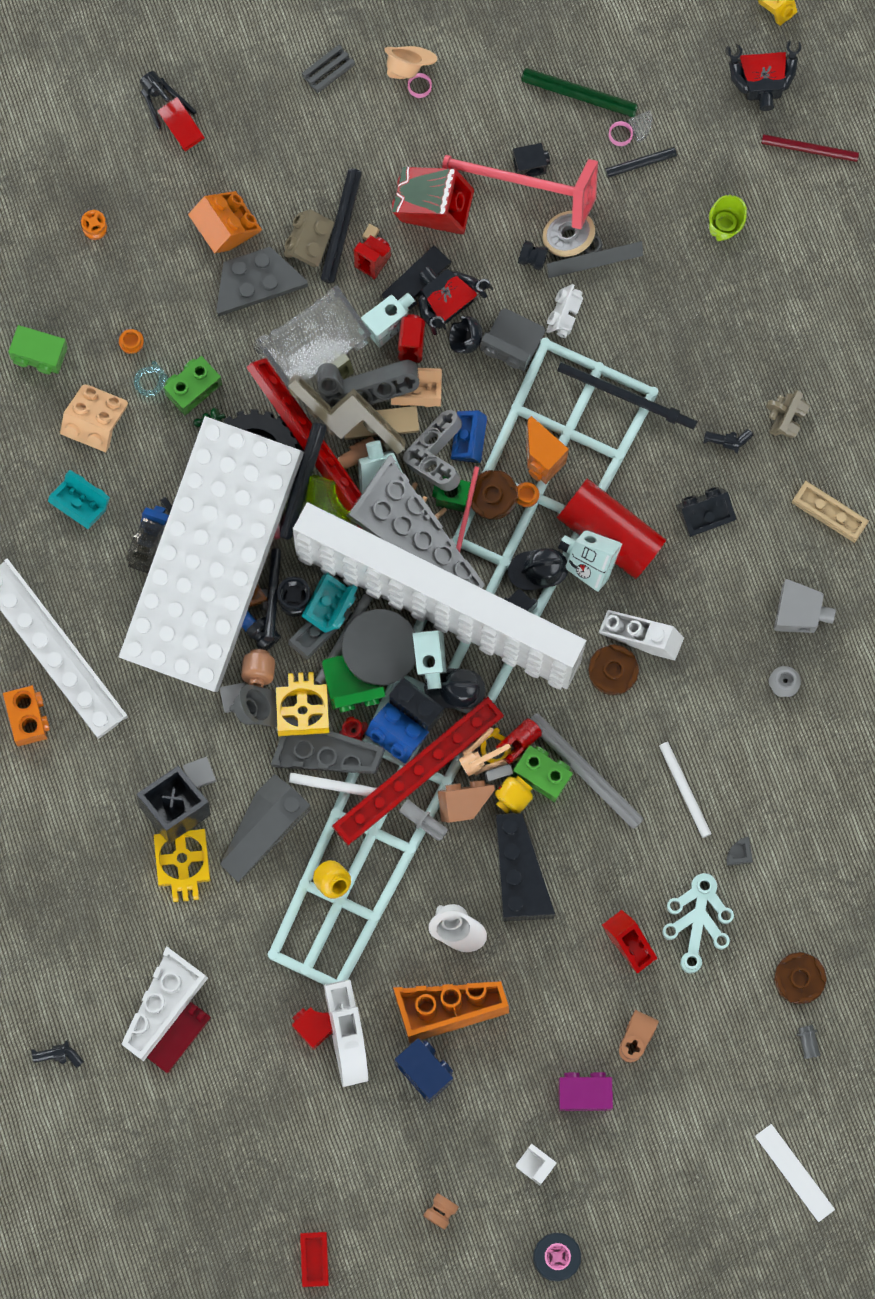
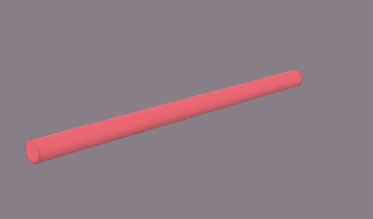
(467, 508)

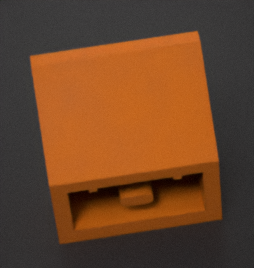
(224, 221)

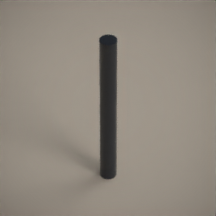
(272, 594)

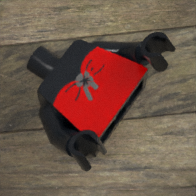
(763, 75)
(447, 296)

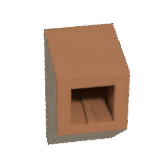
(463, 803)

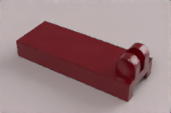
(179, 1037)

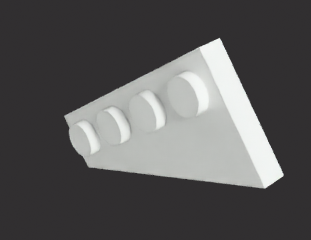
(168, 995)

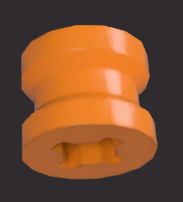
(92, 219)

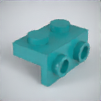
(79, 499)
(329, 603)

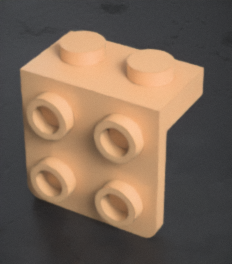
(92, 417)

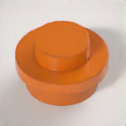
(131, 341)
(527, 494)

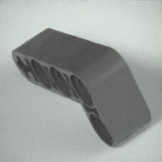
(400, 379)

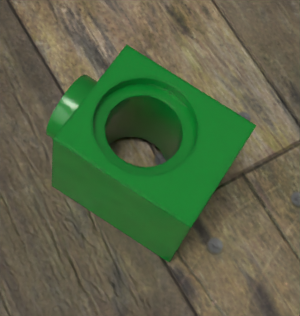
(457, 503)

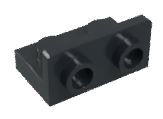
(706, 511)

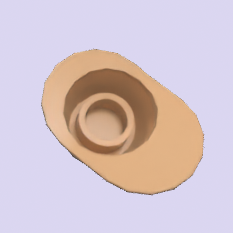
(407, 61)

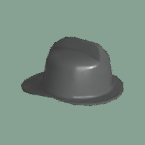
(256, 706)

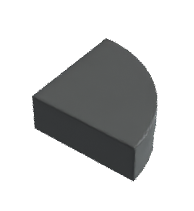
(740, 853)

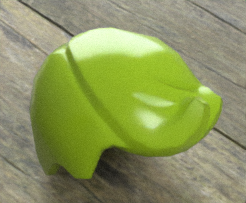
(727, 217)

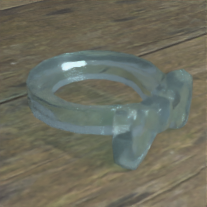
(151, 369)

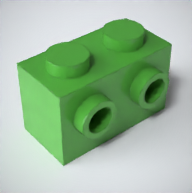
(37, 350)
(192, 385)
(543, 773)

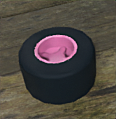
(565, 1257)

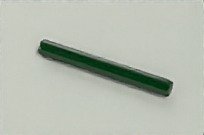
(579, 92)

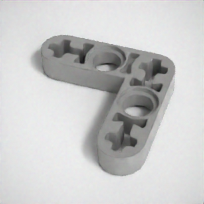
(428, 452)

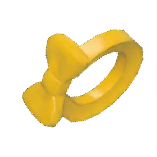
(496, 735)

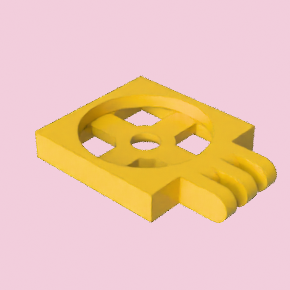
(301, 690)
(184, 882)

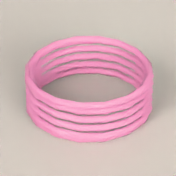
(422, 75)
(621, 123)

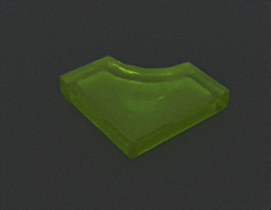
(323, 495)

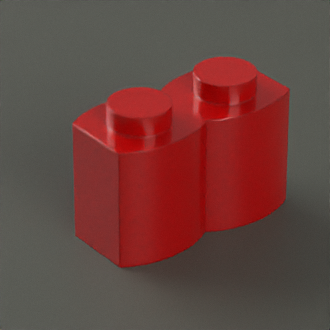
(411, 338)

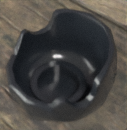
(465, 335)

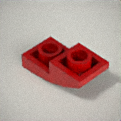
(181, 124)

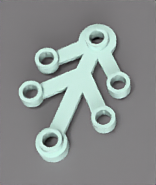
(699, 918)

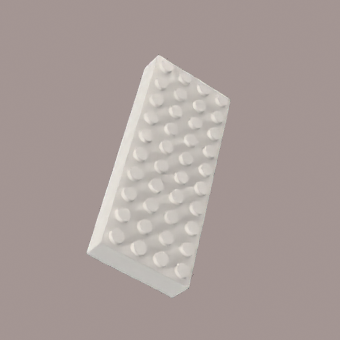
(211, 554)

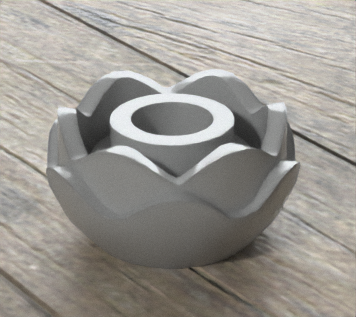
(784, 689)

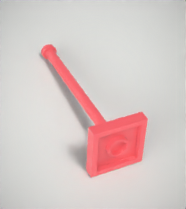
(583, 193)

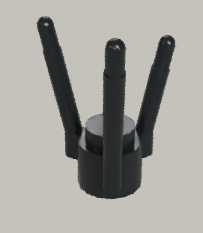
(155, 86)

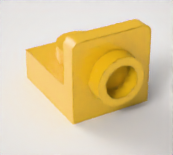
(782, 9)

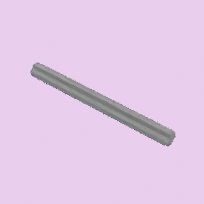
(587, 773)

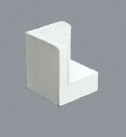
(535, 1164)

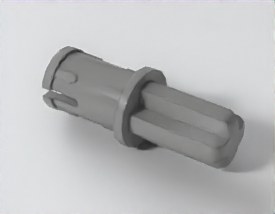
(423, 820)

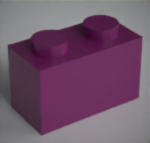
(585, 1093)

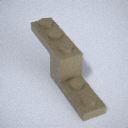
(346, 414)

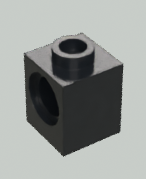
(531, 160)

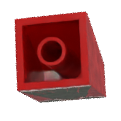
(433, 199)

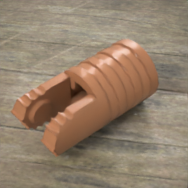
(355, 452)

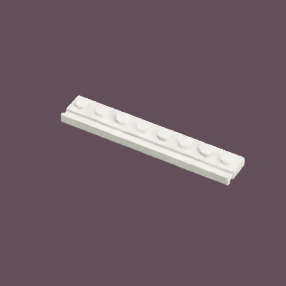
(57, 653)

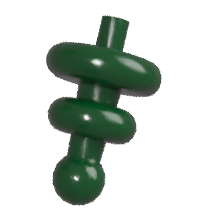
(215, 414)

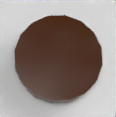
(494, 495)
(613, 670)
(800, 978)

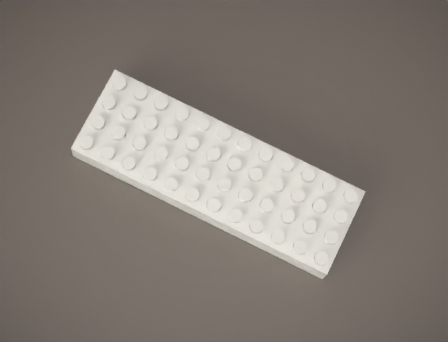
(437, 597)

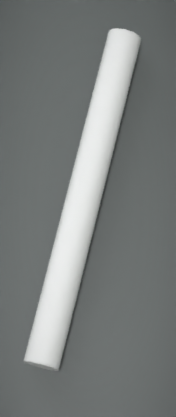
(330, 784)
(685, 789)

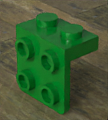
(346, 689)

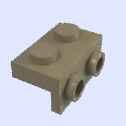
(308, 237)

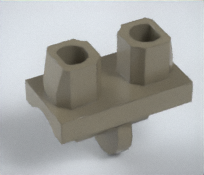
(783, 411)

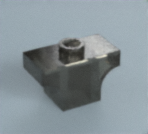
(145, 545)

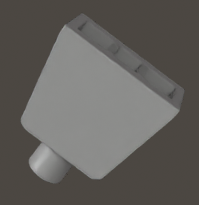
(801, 609)

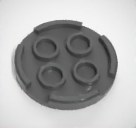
(379, 647)

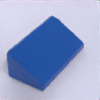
(470, 438)

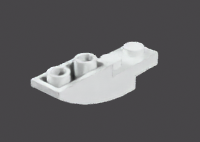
(346, 1033)

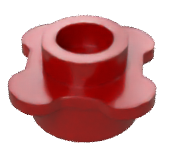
(352, 723)

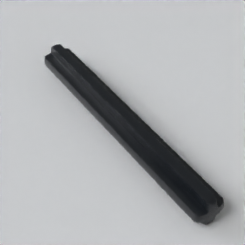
(341, 226)
(302, 479)

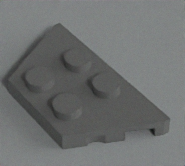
(255, 280)

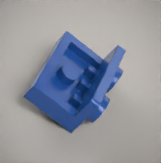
(396, 732)

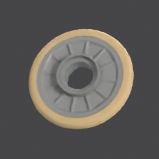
(570, 246)

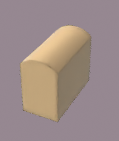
(371, 230)

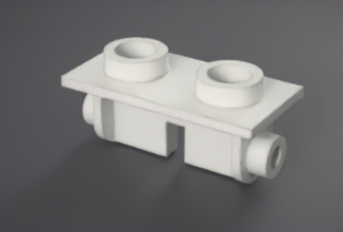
(567, 301)

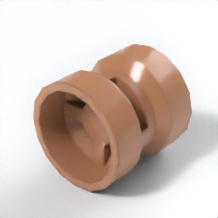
(444, 1206)

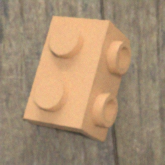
(428, 392)

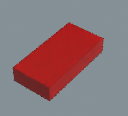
(314, 1259)

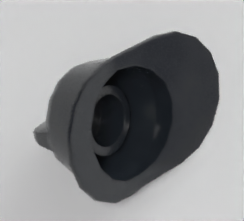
(538, 569)
(458, 689)

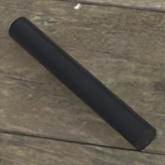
(640, 162)

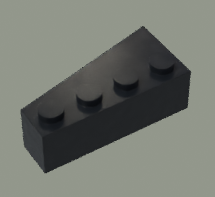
(520, 876)

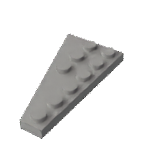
(401, 517)

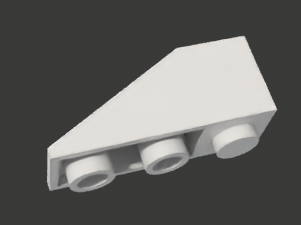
(642, 634)

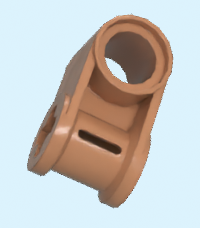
(638, 1032)

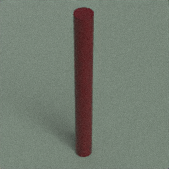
(810, 148)

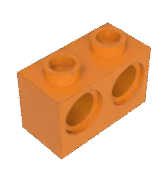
(20, 717)

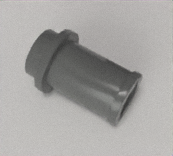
(809, 1041)

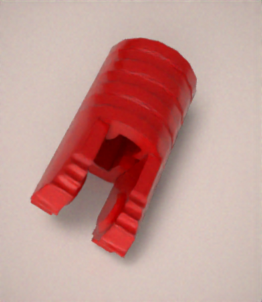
(521, 738)

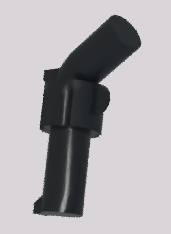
(730, 440)
(58, 1053)

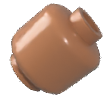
(258, 668)

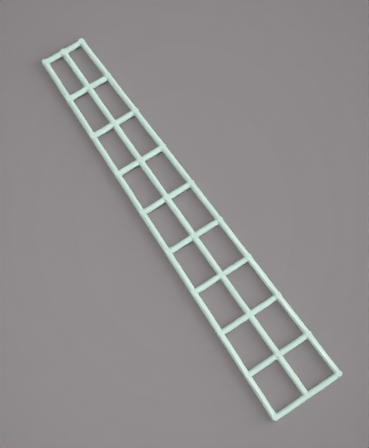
(567, 432)

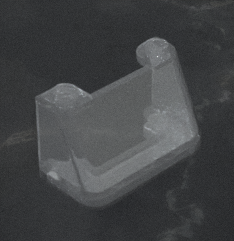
(314, 337)

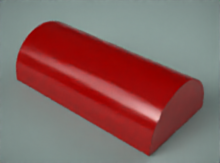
(600, 513)

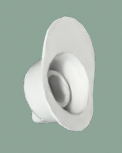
(457, 929)

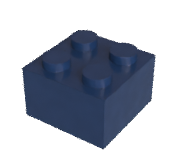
(424, 1070)

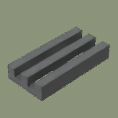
(344, 56)

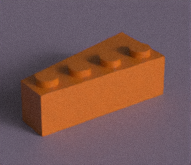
(448, 1007)

